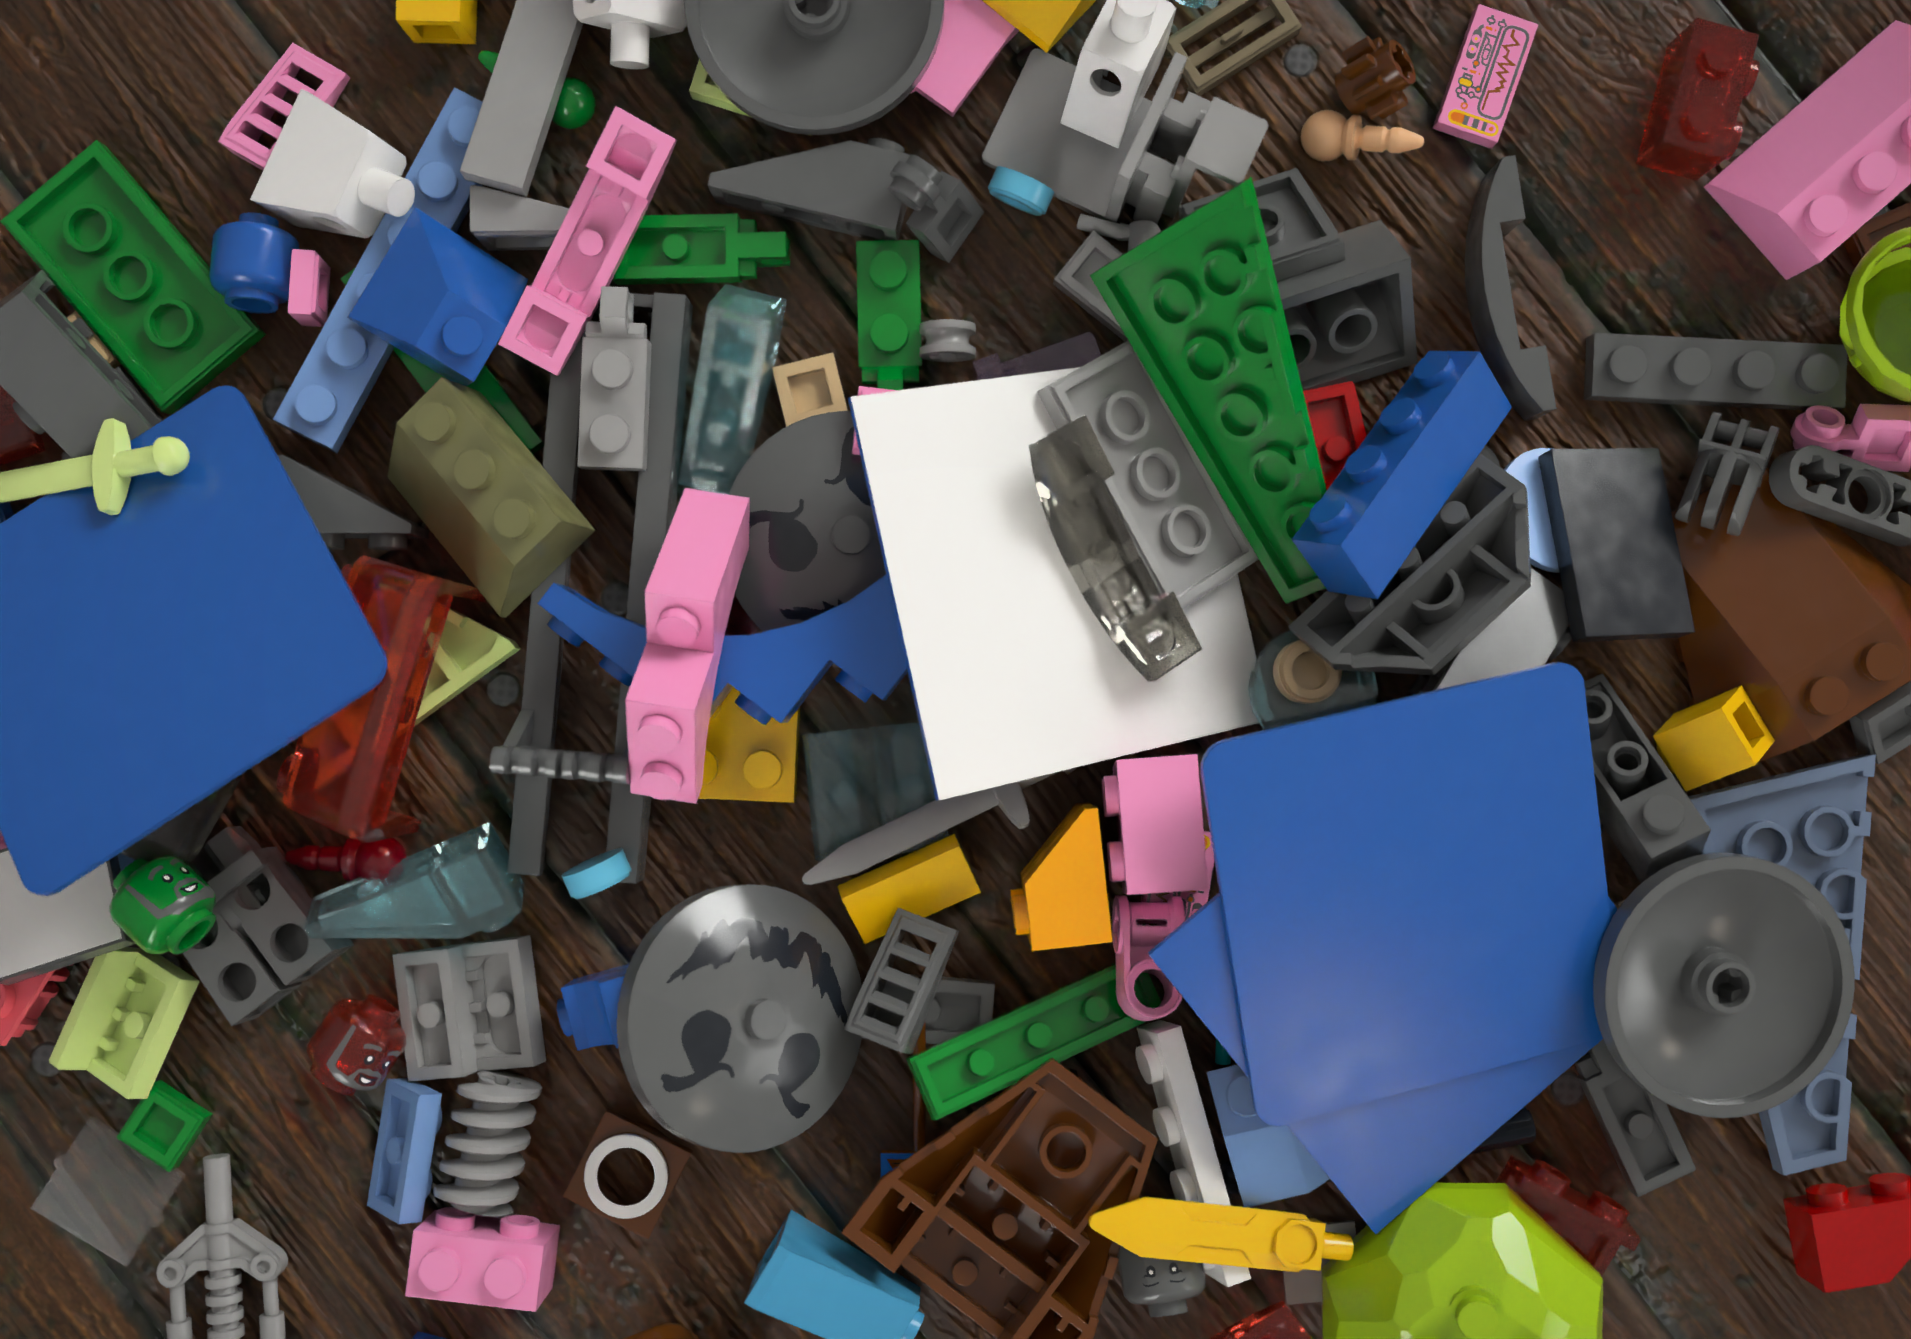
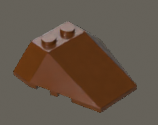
(1791, 618)
(1005, 1204)

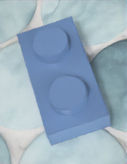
(404, 1150)

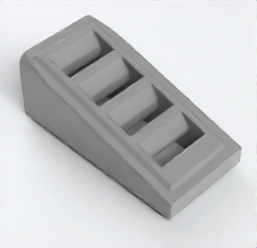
(513, 221)

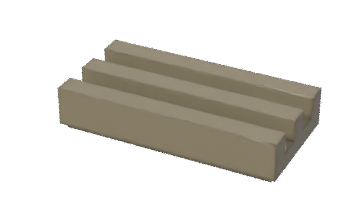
(1259, 48)

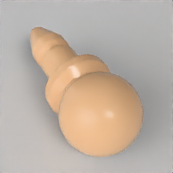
(1330, 135)

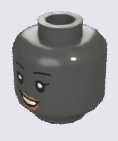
(1160, 1282)

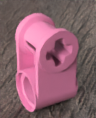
(1131, 949)

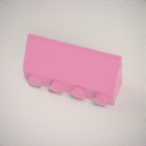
(1827, 159)

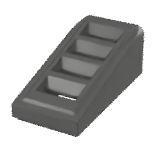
(915, 1013)

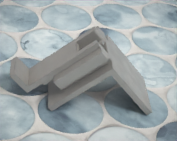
(1103, 177)

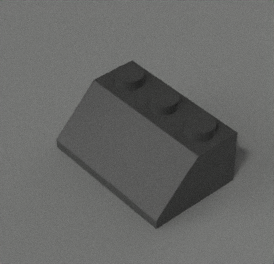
(1354, 313)

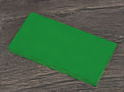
(132, 277)

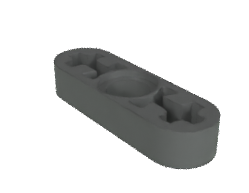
(1831, 500)

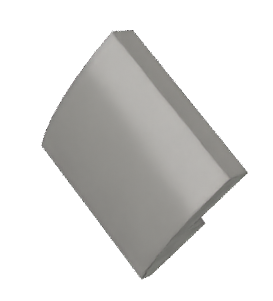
(469, 1008)

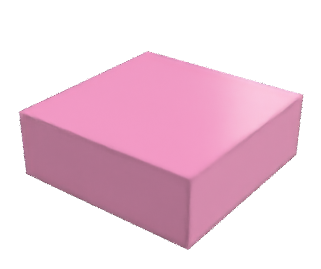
(308, 288)

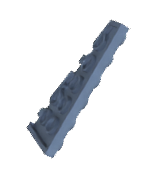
(1816, 828)

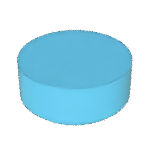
(1020, 191)
(597, 873)

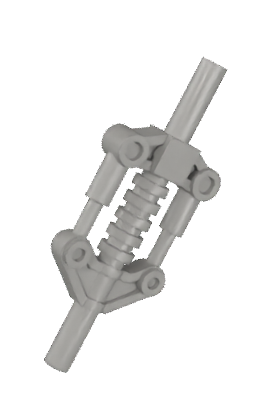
(220, 1248)

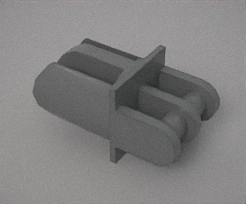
(1727, 467)

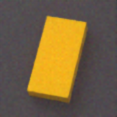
(916, 883)

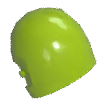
(1878, 316)

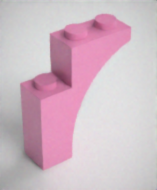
(685, 633)

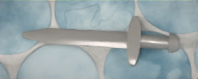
(920, 826)

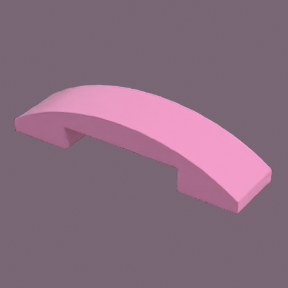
(589, 242)

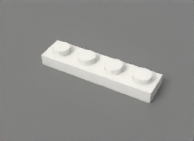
(1184, 1126)

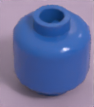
(252, 263)

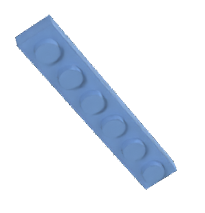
(345, 355)

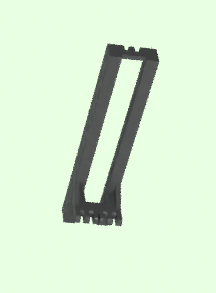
(531, 742)

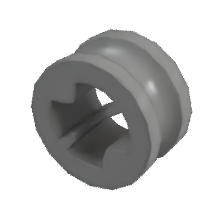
(947, 340)

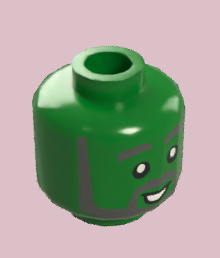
(162, 905)

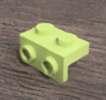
(125, 1020)

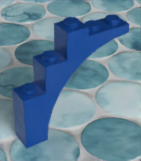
(769, 668)

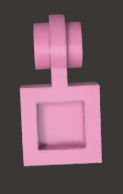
(1876, 436)

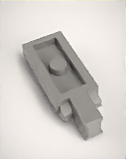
(614, 387)

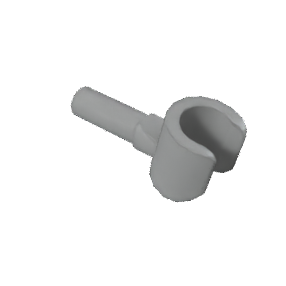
(1134, 233)

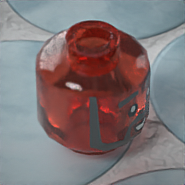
(356, 1044)

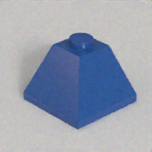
(439, 299)

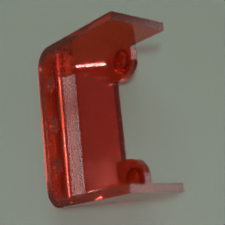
(353, 759)

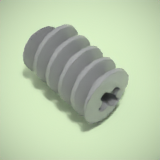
(490, 1143)

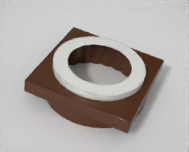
(664, 1154)

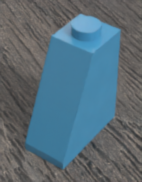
(832, 1287)

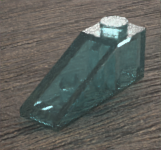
(730, 386)
(427, 895)

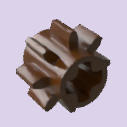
(1375, 77)

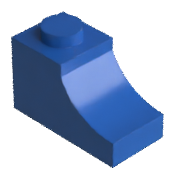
(591, 1008)

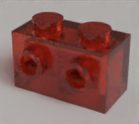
(1699, 100)

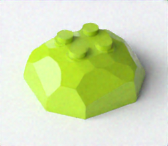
(1463, 1268)

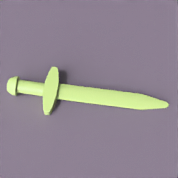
(106, 469)

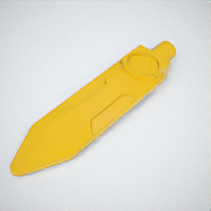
(1221, 1234)

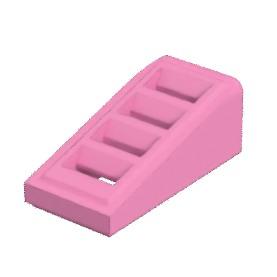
(255, 114)

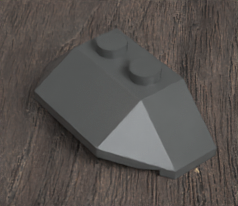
(1445, 591)

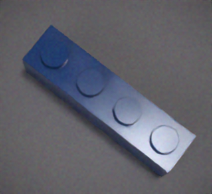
(1402, 473)

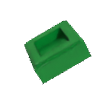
(164, 1126)

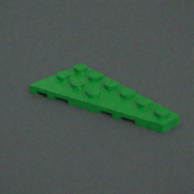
(1220, 352)

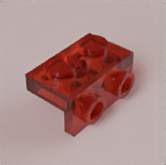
(1589, 1225)

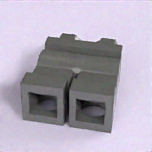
(259, 936)

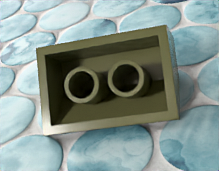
(483, 494)

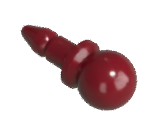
(353, 859)

